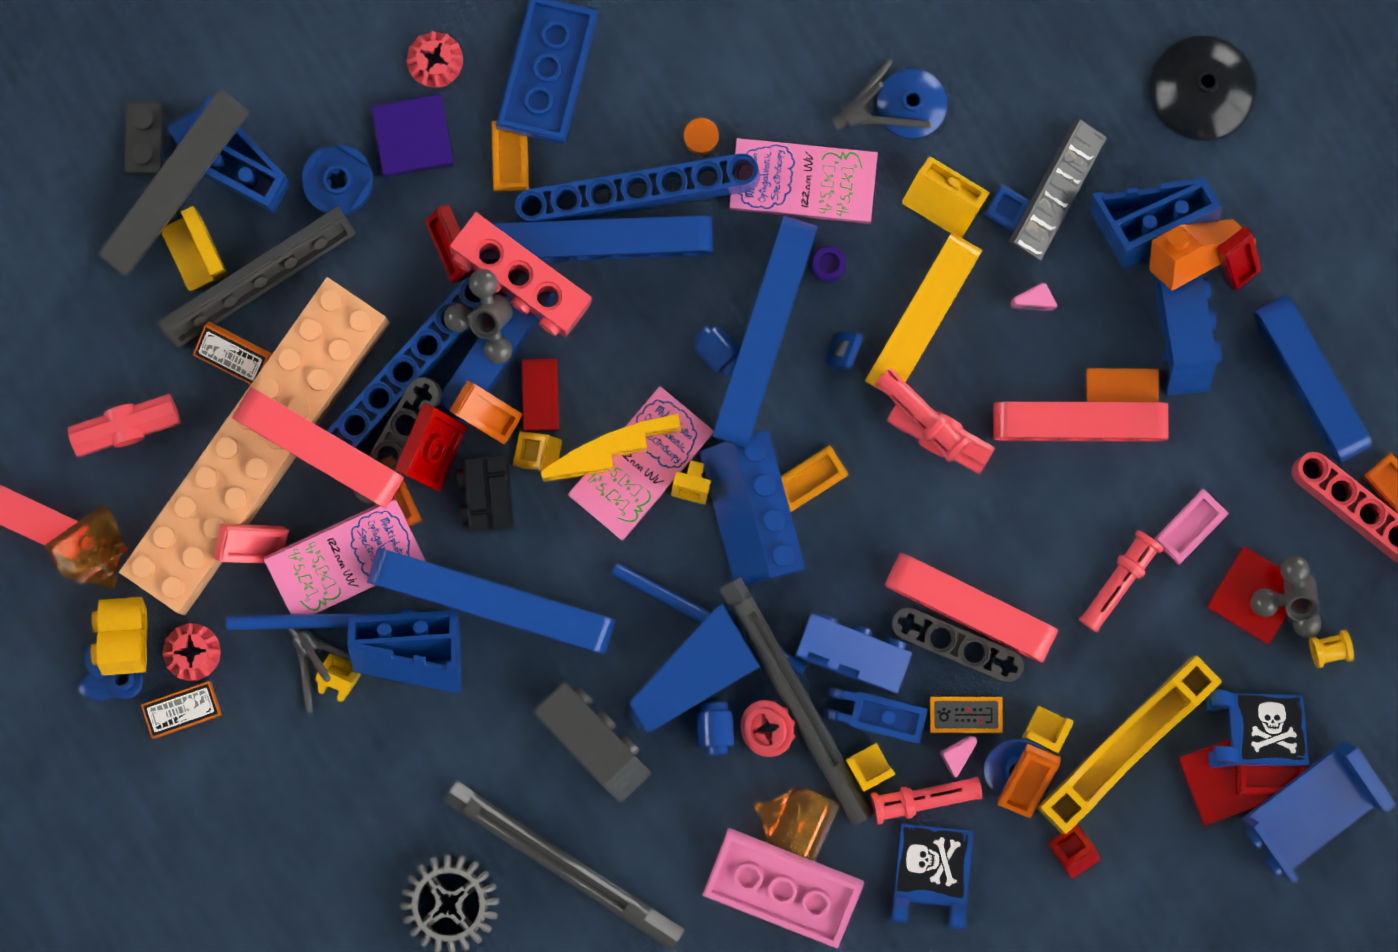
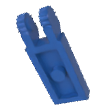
(880, 715)

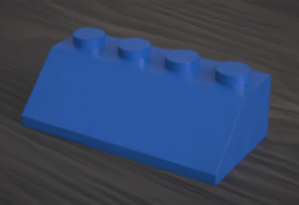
(752, 510)

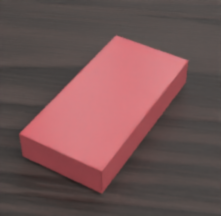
(248, 542)

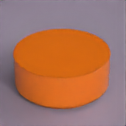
(701, 136)

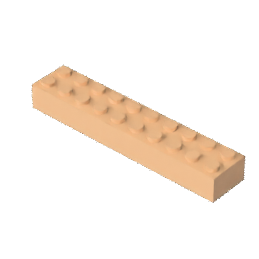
(244, 467)

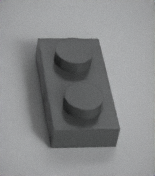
(144, 138)

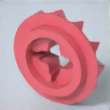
(439, 74)
(203, 664)
(761, 741)

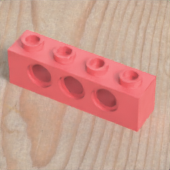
(483, 235)

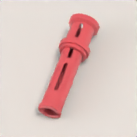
(934, 426)
(1129, 568)
(908, 801)

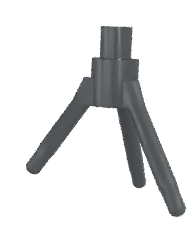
(858, 111)
(307, 649)

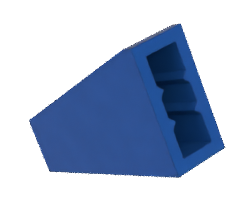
(700, 668)

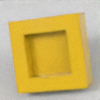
(691, 485)
(341, 676)

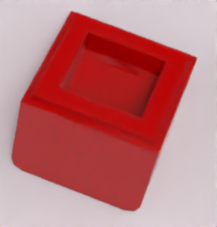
(1074, 851)

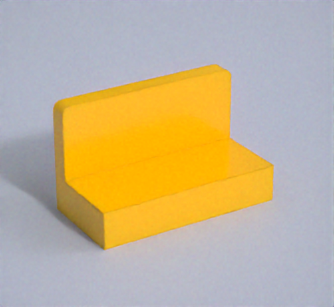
(945, 197)
(194, 250)

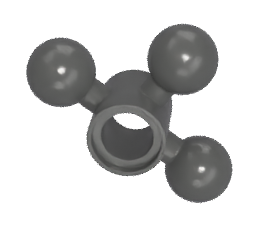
(459, 317)
(1299, 597)

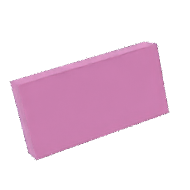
(1191, 526)

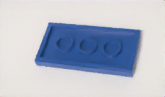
(547, 70)

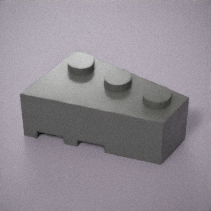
(593, 741)

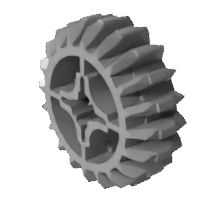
(425, 923)

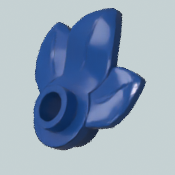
(104, 687)

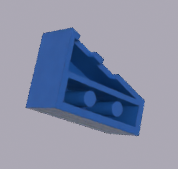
(247, 171)
(1139, 216)
(1188, 335)
(408, 648)
(853, 653)

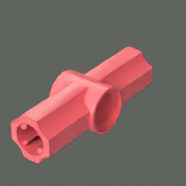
(124, 425)
(972, 457)

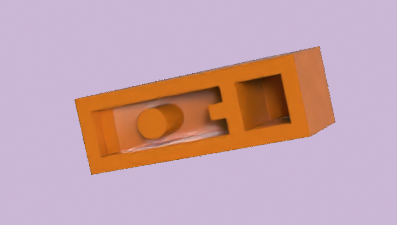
(1189, 251)

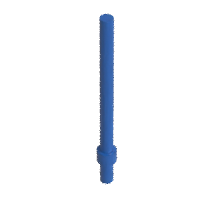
(681, 604)
(296, 621)

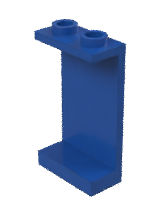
(1315, 808)

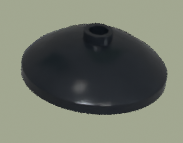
(1188, 105)

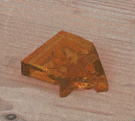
(89, 549)
(798, 821)

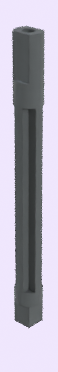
(797, 700)
(564, 866)

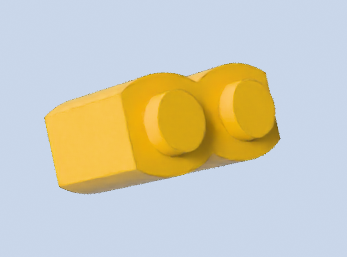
(120, 636)

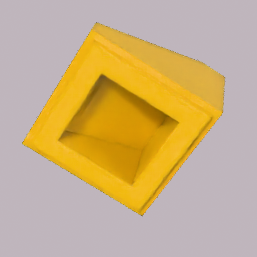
(536, 451)

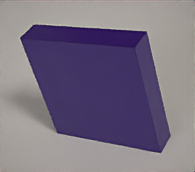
(412, 135)

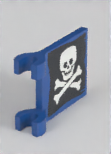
(1261, 729)
(933, 871)

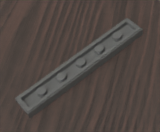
(174, 182)
(257, 277)

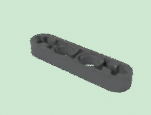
(391, 434)
(955, 649)

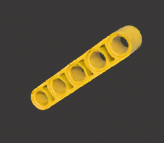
(926, 309)

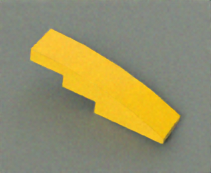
(598, 454)

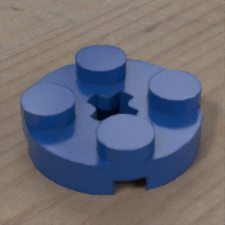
(333, 161)

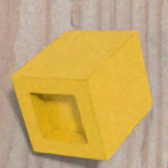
(1048, 729)
(869, 767)

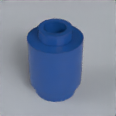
(717, 350)
(715, 728)

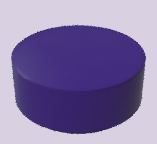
(828, 264)

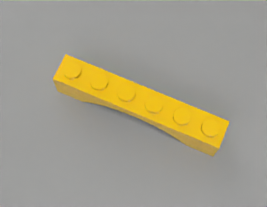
(1128, 743)

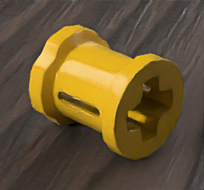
(1331, 649)

